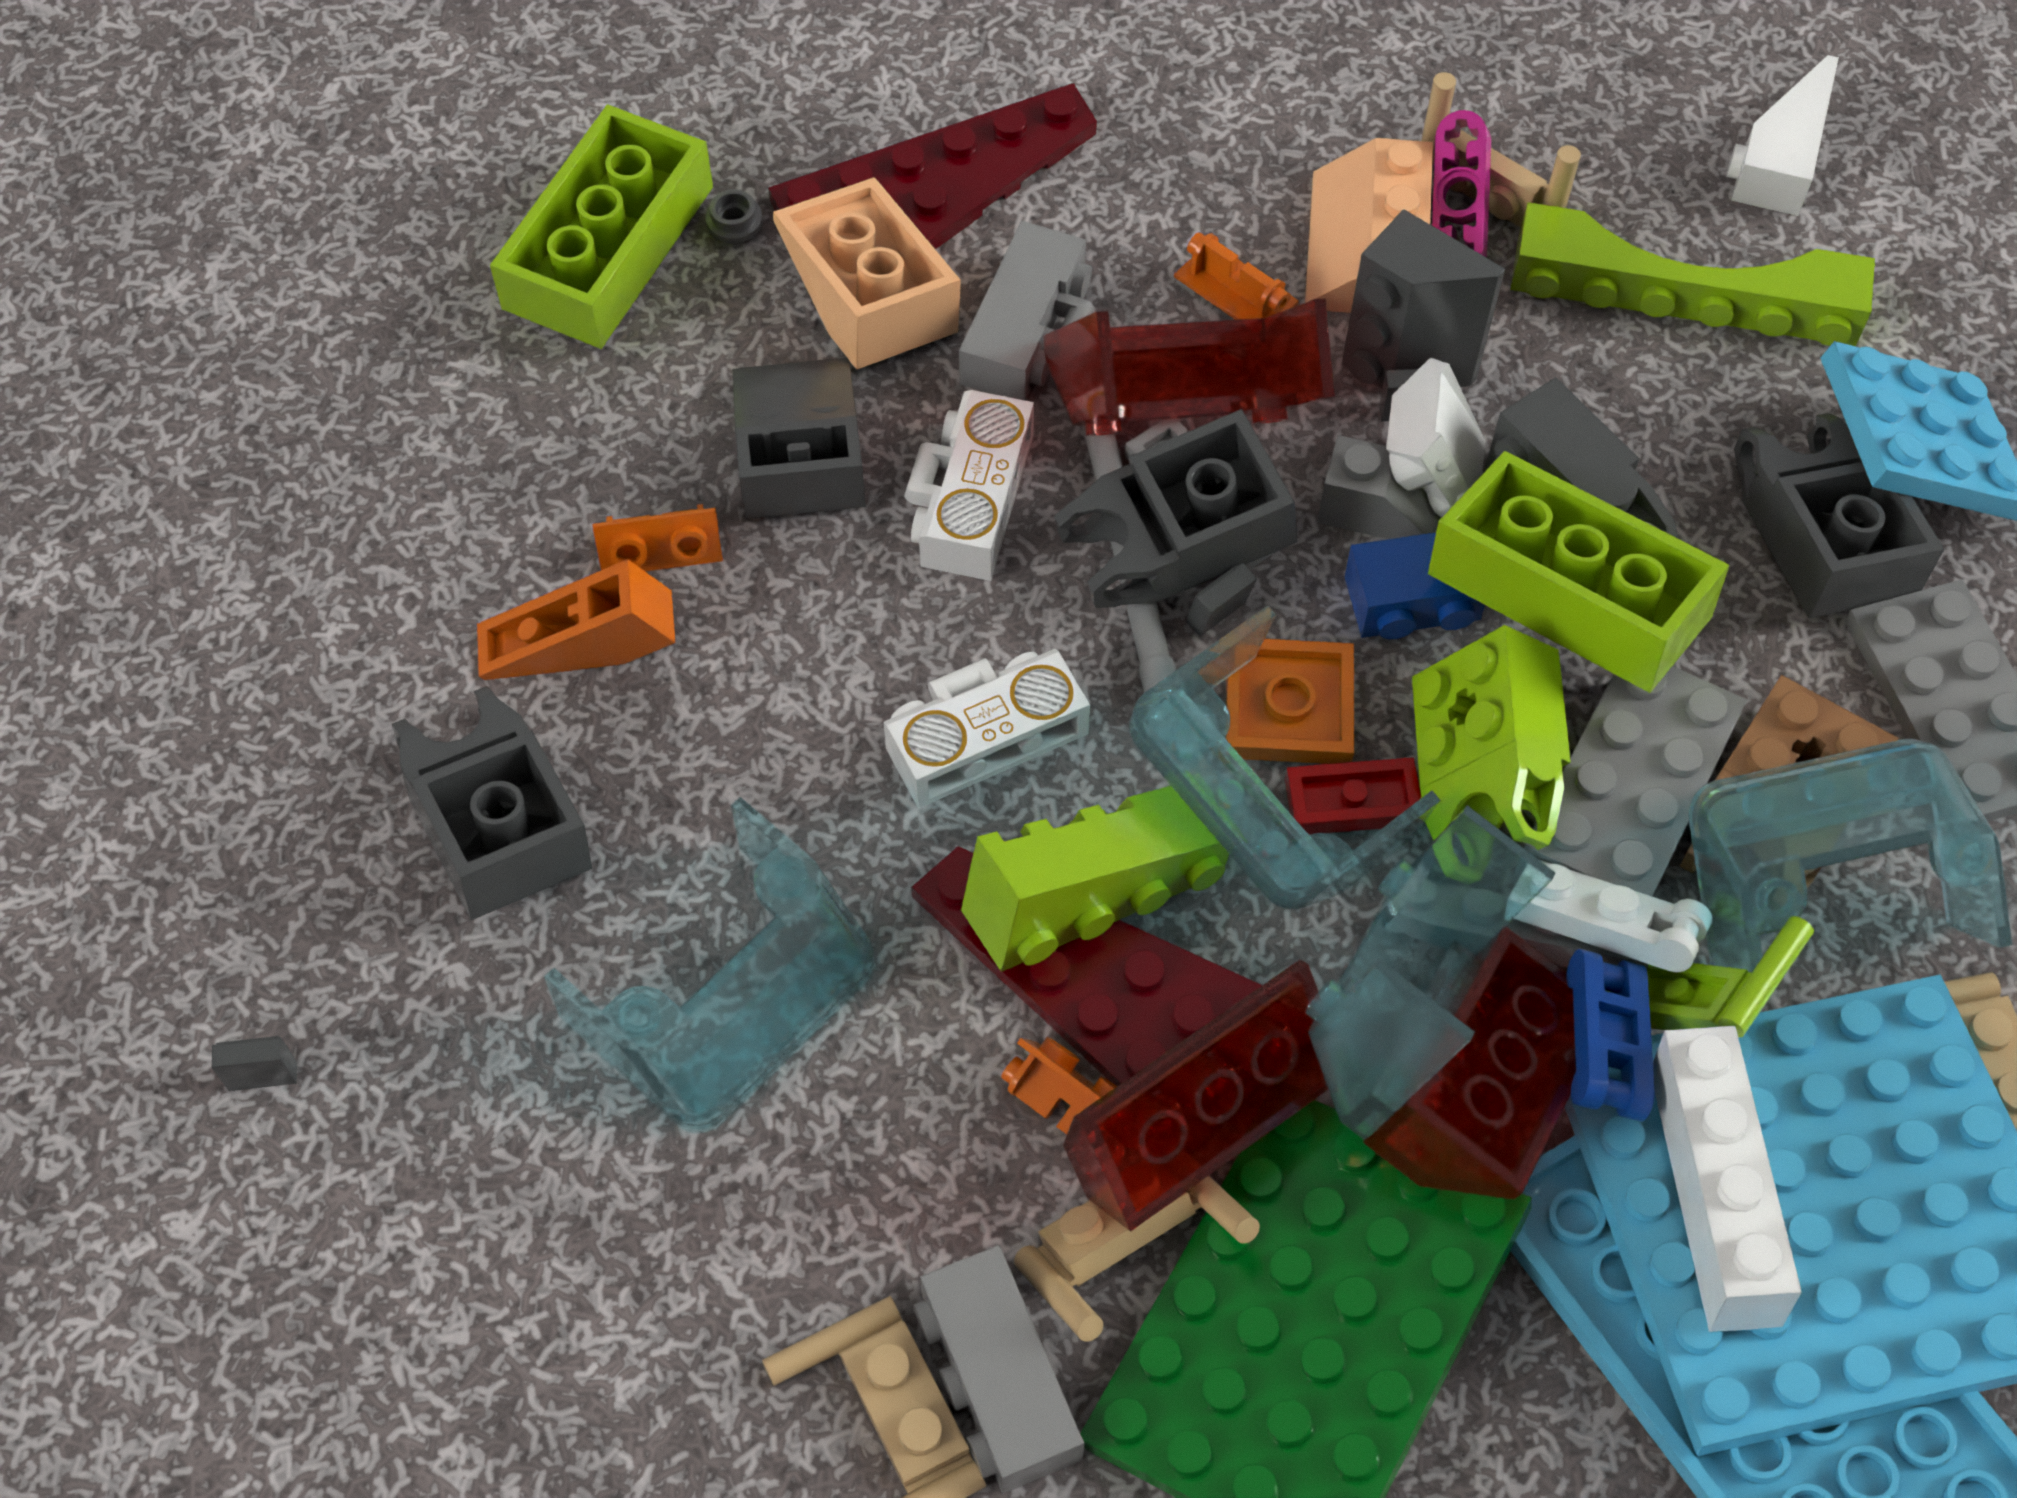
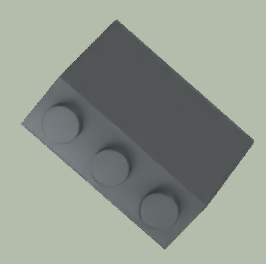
(1420, 301)

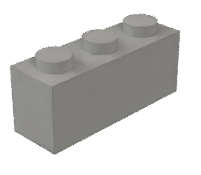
(998, 1370)

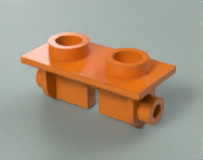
(1231, 284)
(660, 540)
(1050, 1077)

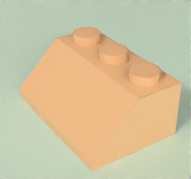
(1354, 204)

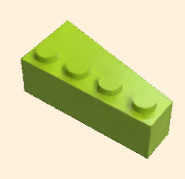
(1085, 875)

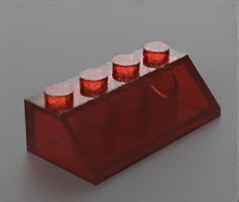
(1501, 1095)
(1199, 1102)

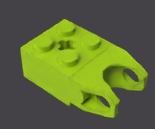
(1494, 734)

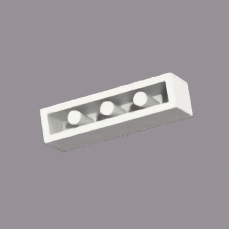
(1724, 1180)

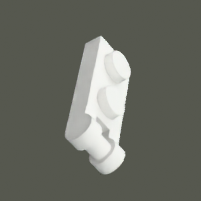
(1620, 919)

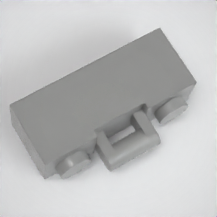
(1035, 284)

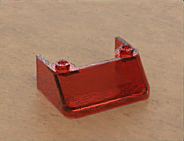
(1190, 368)

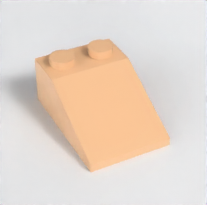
(870, 272)

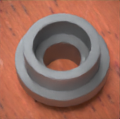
(731, 205)

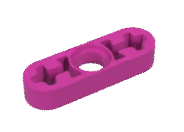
(1477, 153)

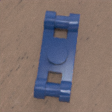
(1613, 1033)

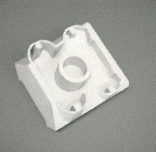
(1434, 437)

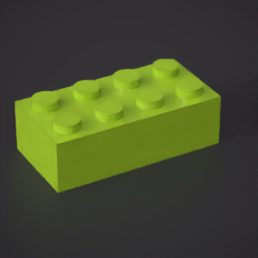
(602, 226)
(1577, 570)

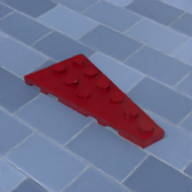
(962, 168)
(1108, 996)

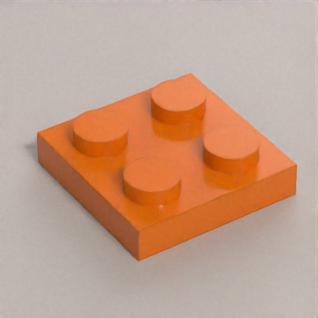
(1294, 703)

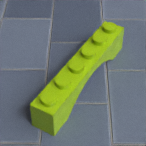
(1807, 297)

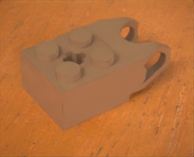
(1792, 729)

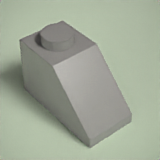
(1367, 499)

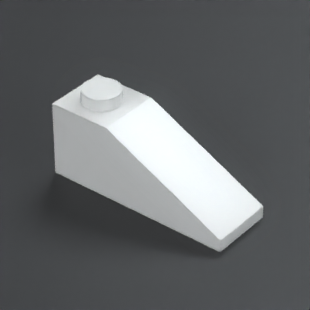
(1784, 145)

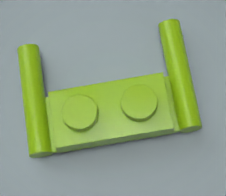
(1723, 995)

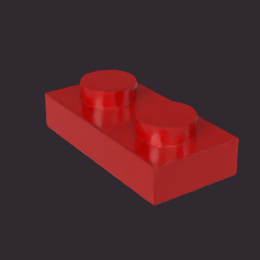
(1351, 794)

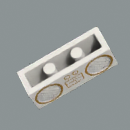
(984, 468)
(985, 723)

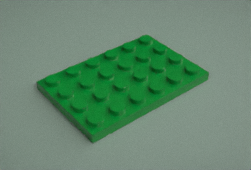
(1315, 1342)

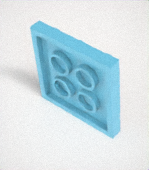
(1924, 430)

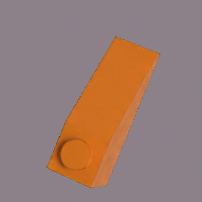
(580, 626)

